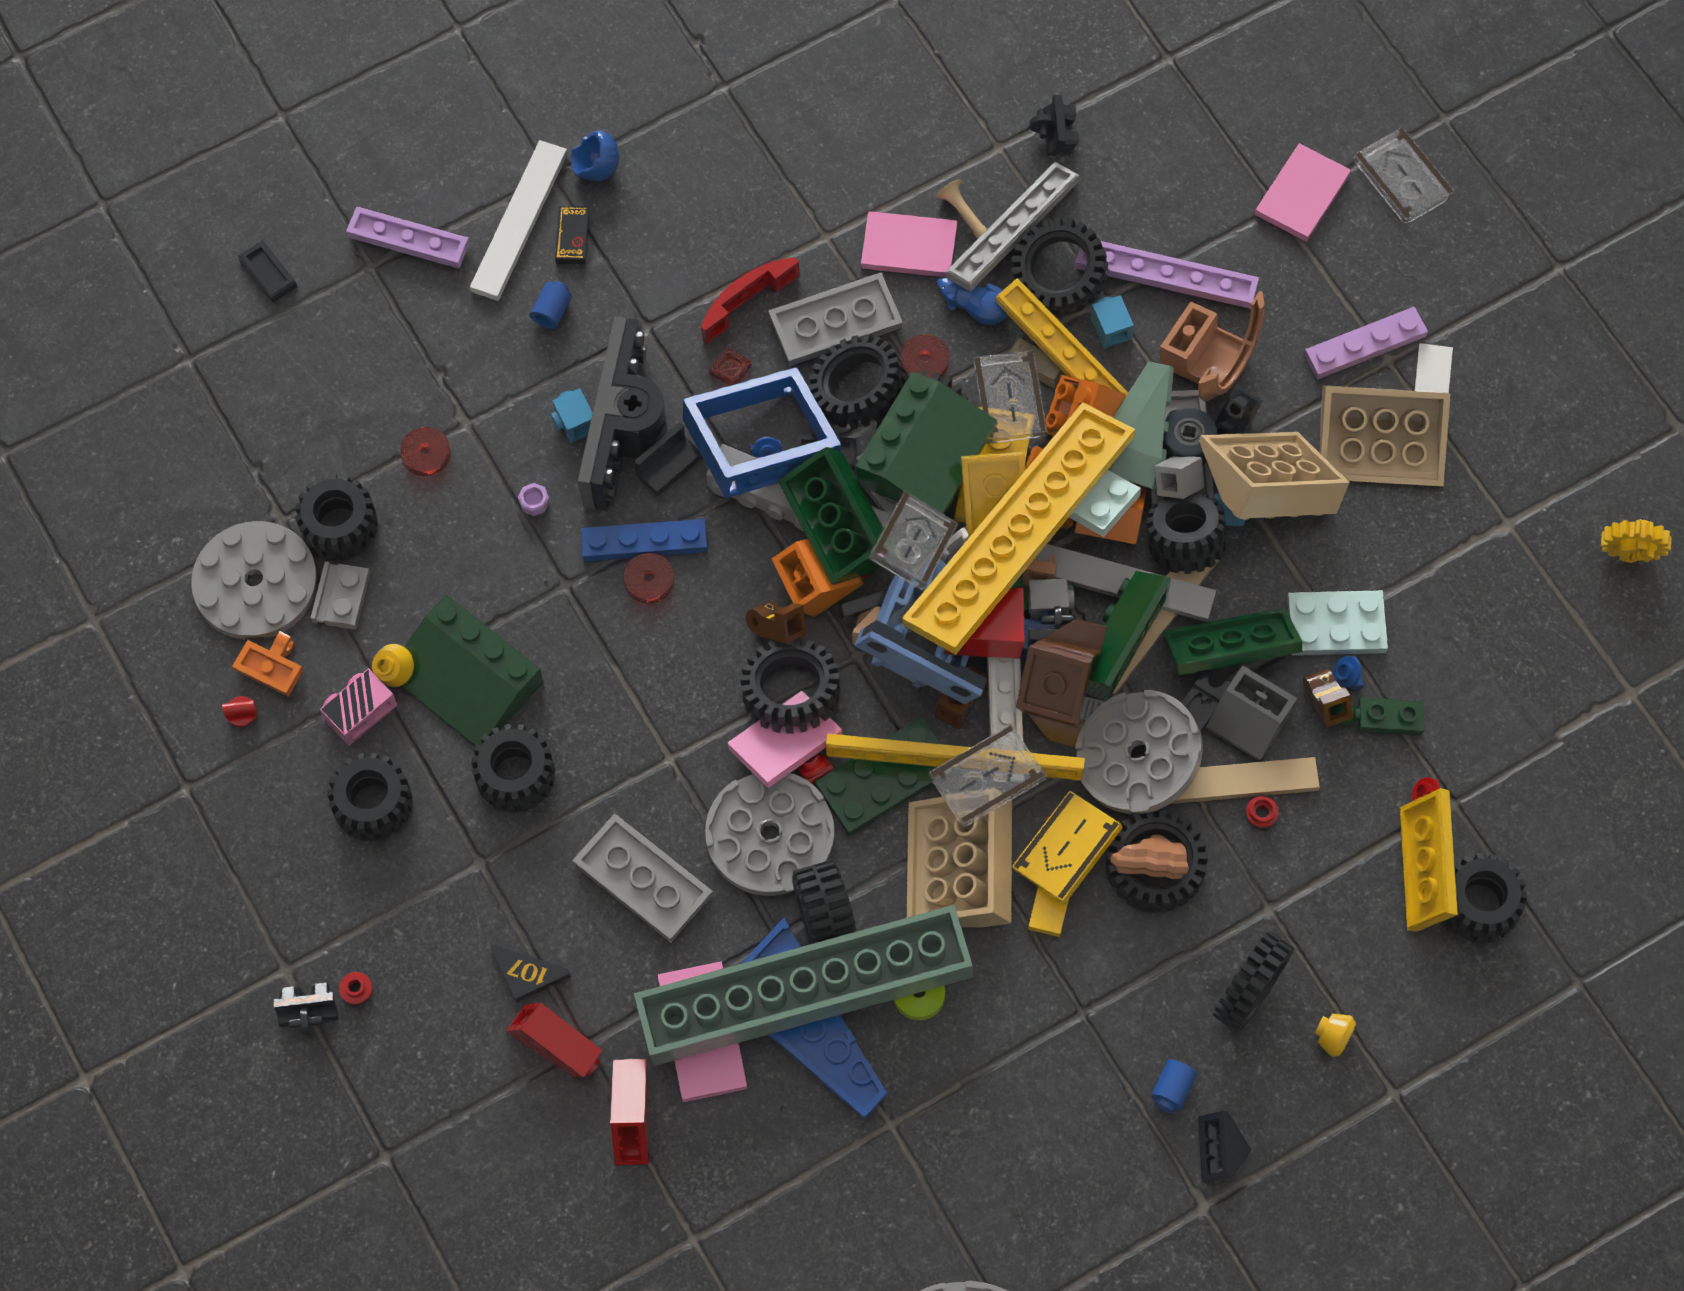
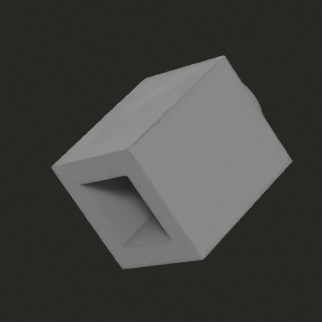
(1179, 477)
(1046, 594)

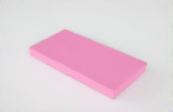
(712, 1071)

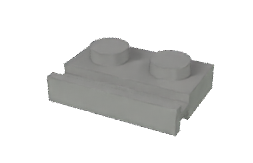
(340, 595)

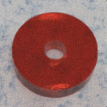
(925, 346)
(429, 463)
(653, 590)

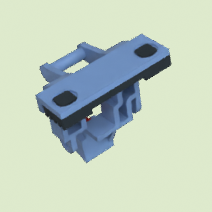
(886, 643)

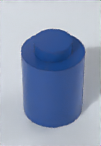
(551, 304)
(1173, 1086)

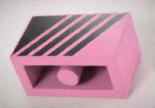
(358, 706)

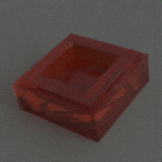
(730, 367)

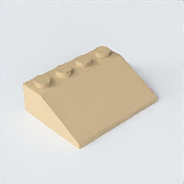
(1385, 434)
(1272, 475)
(960, 864)

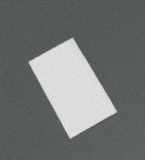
(1433, 368)

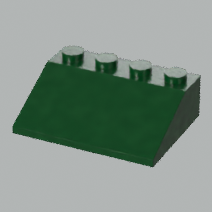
(923, 444)
(468, 672)

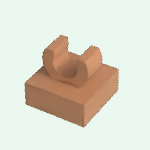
(1040, 570)

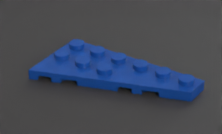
(825, 1045)

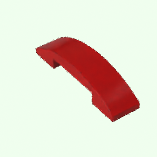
(776, 274)

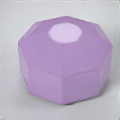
(533, 499)

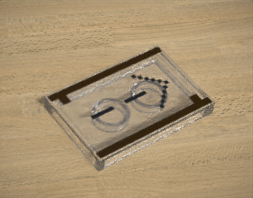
(1403, 175)
(1011, 395)
(913, 540)
(987, 776)

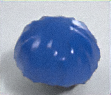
(595, 157)

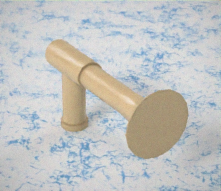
(952, 194)

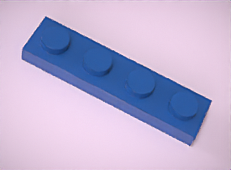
(637, 539)

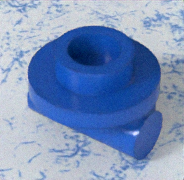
(765, 446)
(1348, 673)

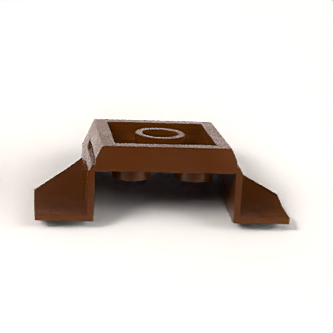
(1058, 679)

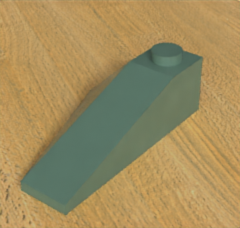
(1145, 412)

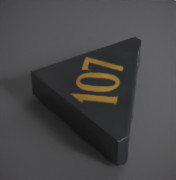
(527, 974)

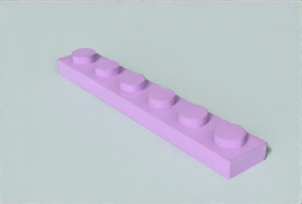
(1176, 275)

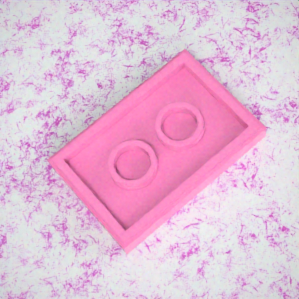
(1302, 192)
(908, 244)
(776, 754)

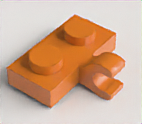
(270, 666)

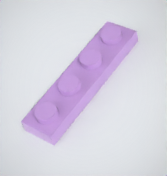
(407, 237)
(1365, 343)

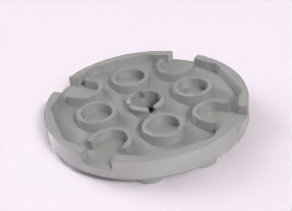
(258, 610)
(1145, 782)
(736, 828)

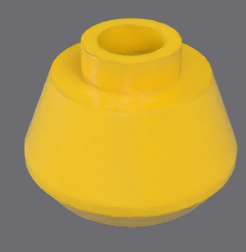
(393, 665)
(1335, 1033)

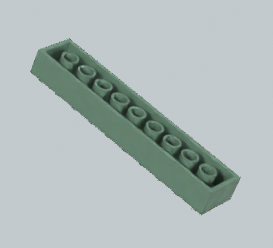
(804, 985)

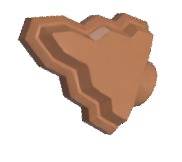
(1153, 857)

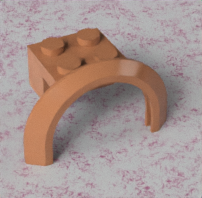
(1209, 353)

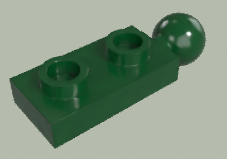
(1386, 716)

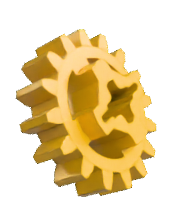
(1636, 541)

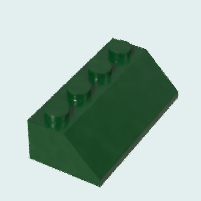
(834, 514)
(1126, 629)

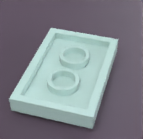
(1106, 503)
(1339, 622)

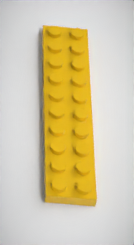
(1018, 528)

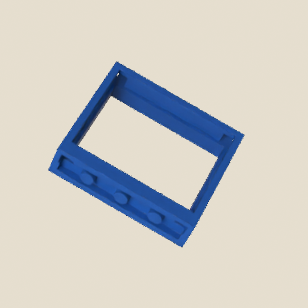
(764, 470)

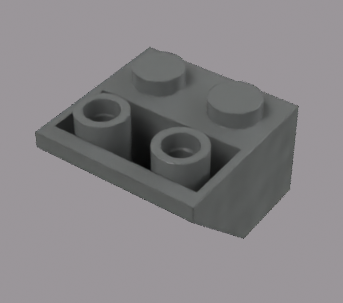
(1251, 713)

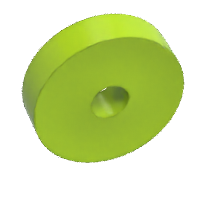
(923, 1007)

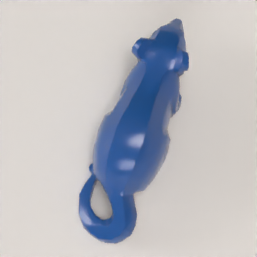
(977, 303)

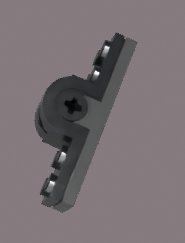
(625, 415)

